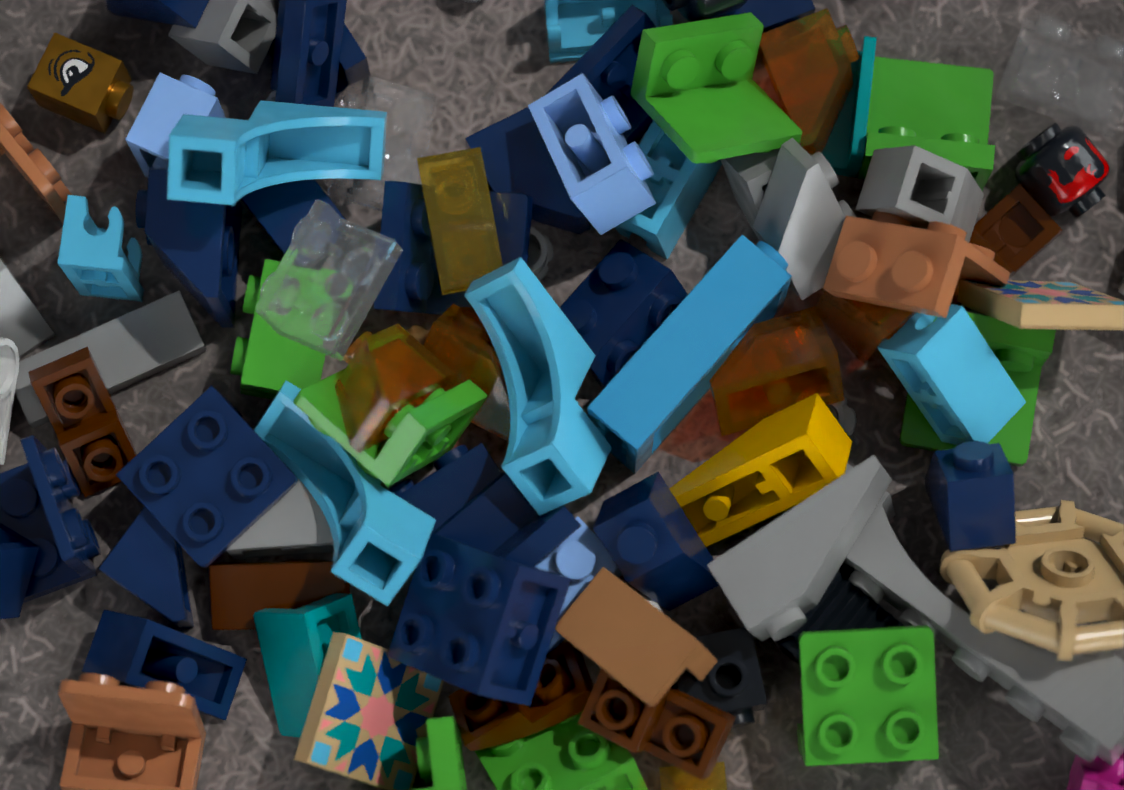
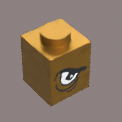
(81, 83)

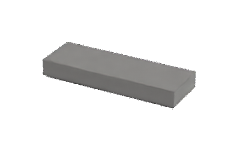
(122, 349)

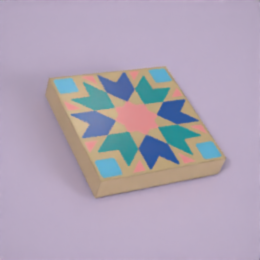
(1044, 305)
(367, 715)

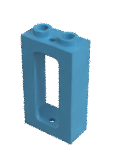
(687, 349)

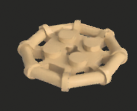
(1051, 578)

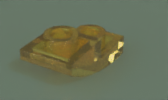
(459, 217)

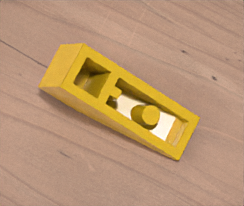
(765, 470)

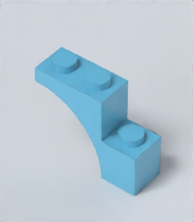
(280, 143)
(544, 359)
(372, 530)

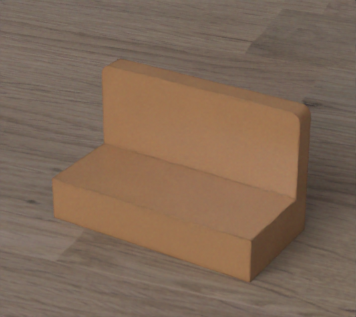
(632, 638)

